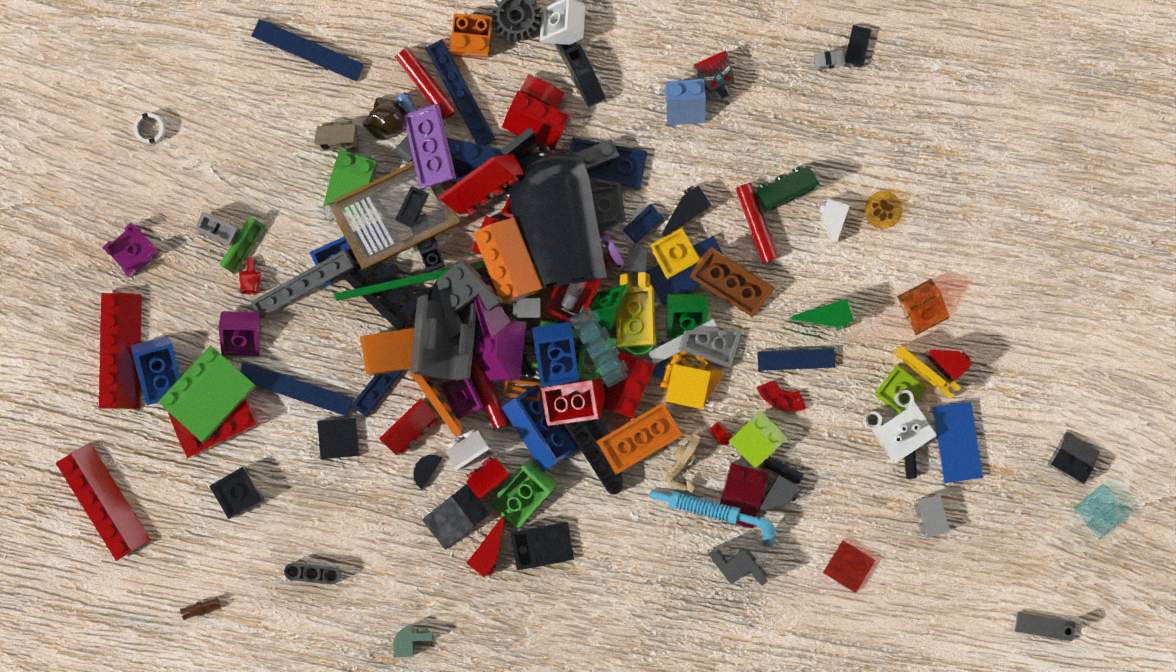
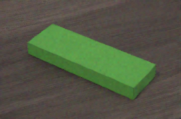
(242, 245)

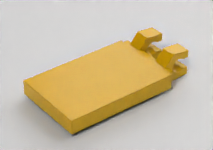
(637, 316)
(926, 372)

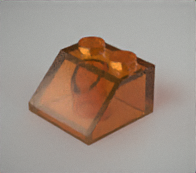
(923, 306)

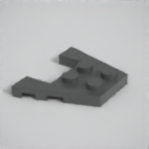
(607, 203)
(458, 289)

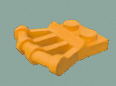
(715, 375)

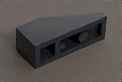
(689, 206)

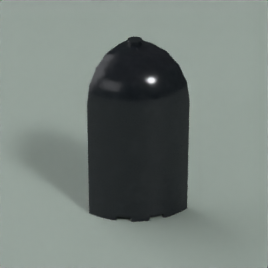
(558, 218)

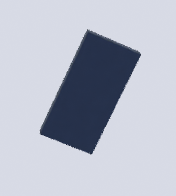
(626, 170)
(681, 282)

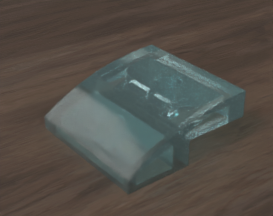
(1101, 511)

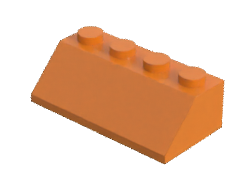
(507, 260)

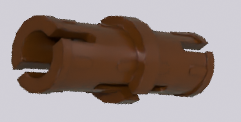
(200, 608)

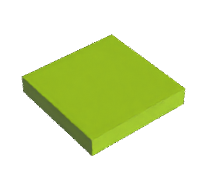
(899, 380)

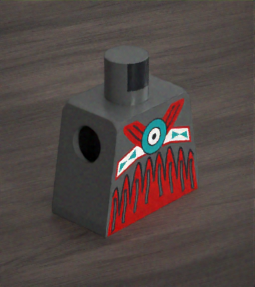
(716, 73)

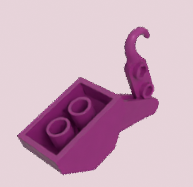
(501, 343)

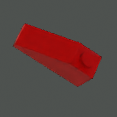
(487, 553)

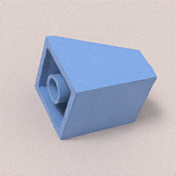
(685, 102)

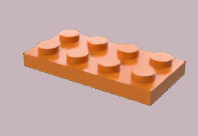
(442, 408)
(639, 438)

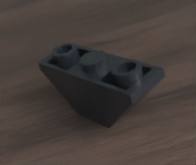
(431, 254)

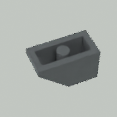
(780, 494)

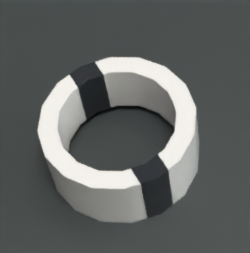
(158, 138)

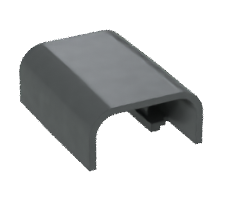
(432, 348)

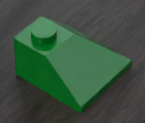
(608, 305)

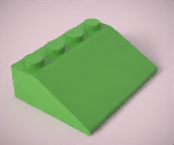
(206, 394)

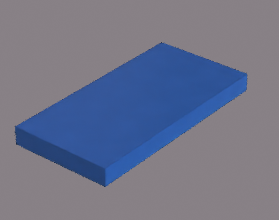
(957, 442)

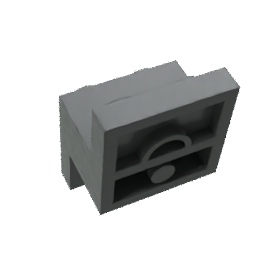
(738, 566)

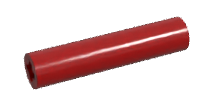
(425, 82)
(756, 223)
(488, 395)

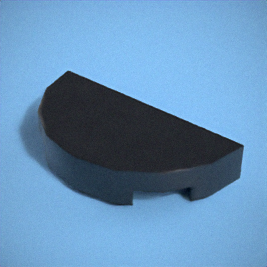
(424, 469)

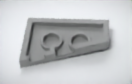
(711, 345)

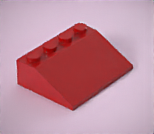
(237, 422)

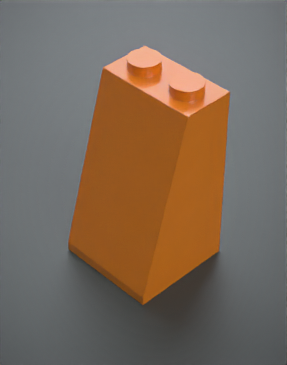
(387, 351)

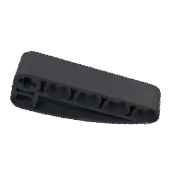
(596, 430)

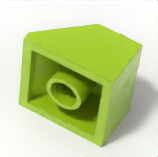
(757, 439)

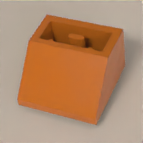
(471, 35)

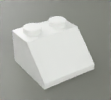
(562, 22)

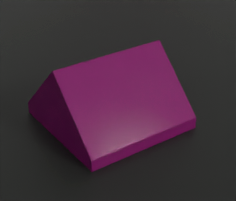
(462, 397)

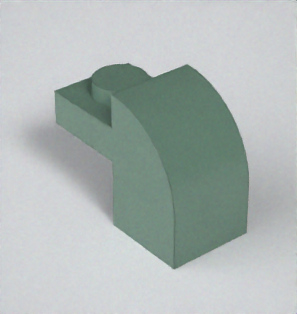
(404, 640)

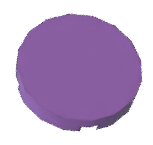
(613, 251)

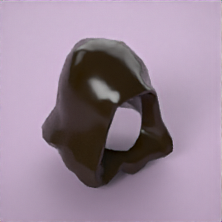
(384, 119)

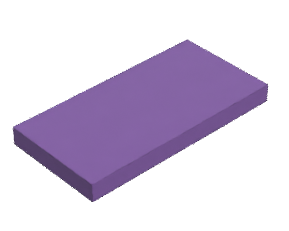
(429, 146)

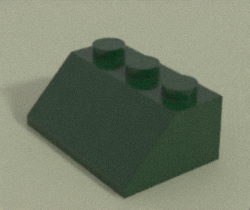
(786, 188)

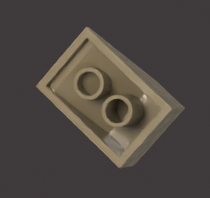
(336, 137)

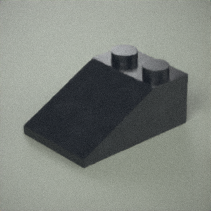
(456, 516)

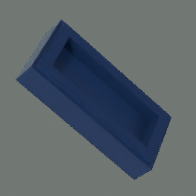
(643, 224)

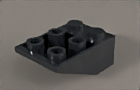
(542, 546)

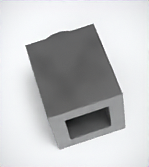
(636, 259)

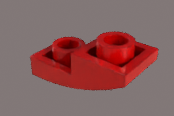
(542, 91)

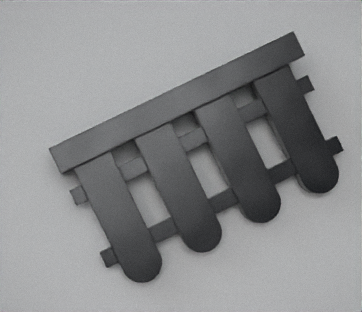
(391, 298)

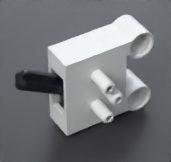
(902, 433)

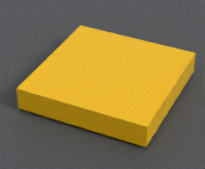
(674, 253)
(688, 386)

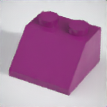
(240, 333)

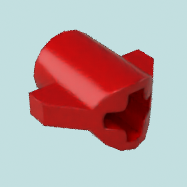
(720, 433)

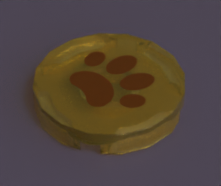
(883, 209)

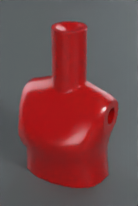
(250, 279)

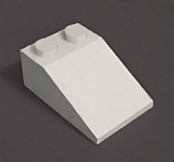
(467, 450)

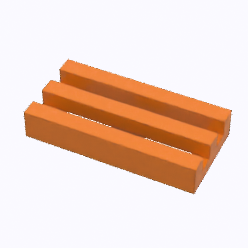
(506, 386)

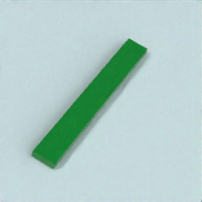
(398, 283)

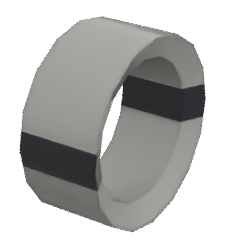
(829, 60)

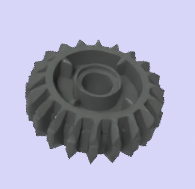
(518, 27)

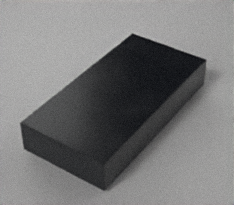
(857, 45)
(412, 207)

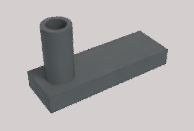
(1044, 626)

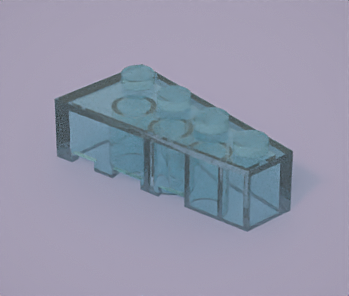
(598, 347)

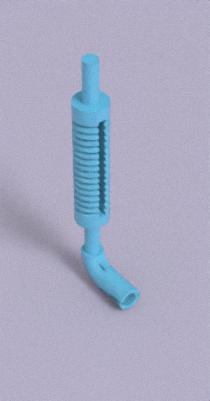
(710, 509)

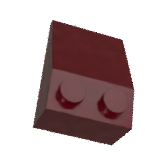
(744, 490)

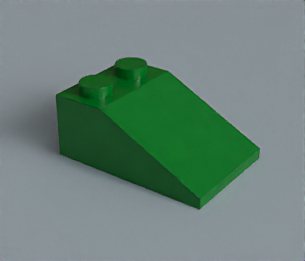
(829, 316)

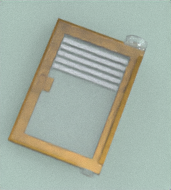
(369, 216)

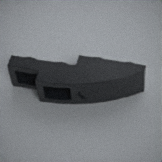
(581, 73)

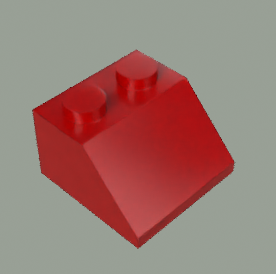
(949, 363)
(487, 478)

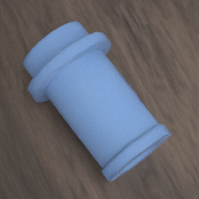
(406, 103)

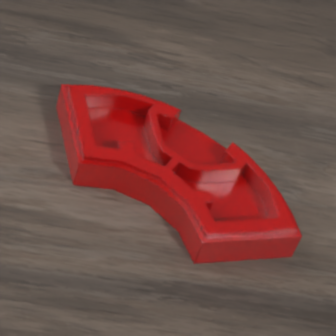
(781, 399)

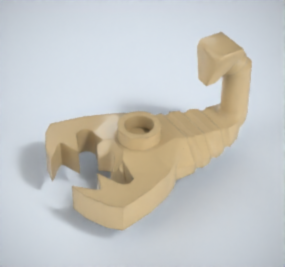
(684, 456)

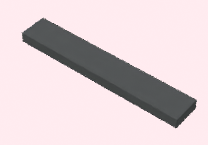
(303, 283)

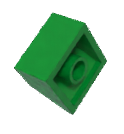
(685, 313)

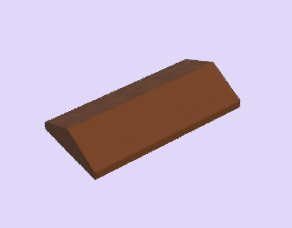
(731, 281)

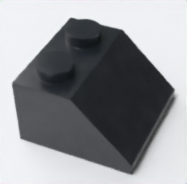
(1074, 458)

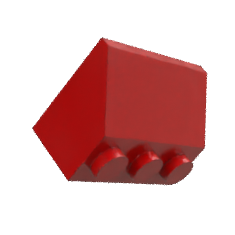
(543, 119)
(626, 394)
(573, 401)
(409, 427)

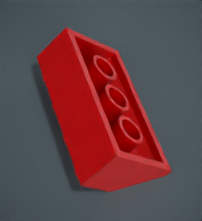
(482, 184)

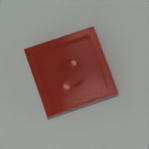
(849, 566)

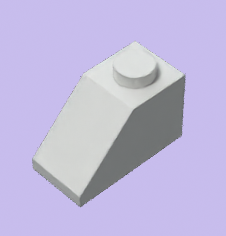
(833, 218)

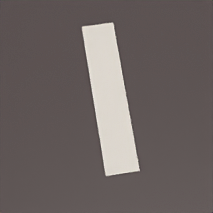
(671, 347)

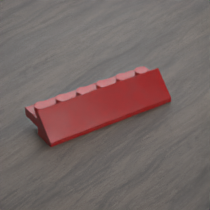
(118, 331)
(103, 501)

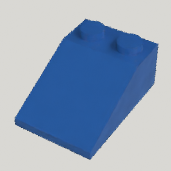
(555, 354)
(155, 367)

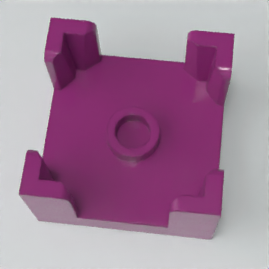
(131, 250)

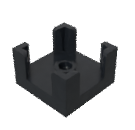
(236, 492)

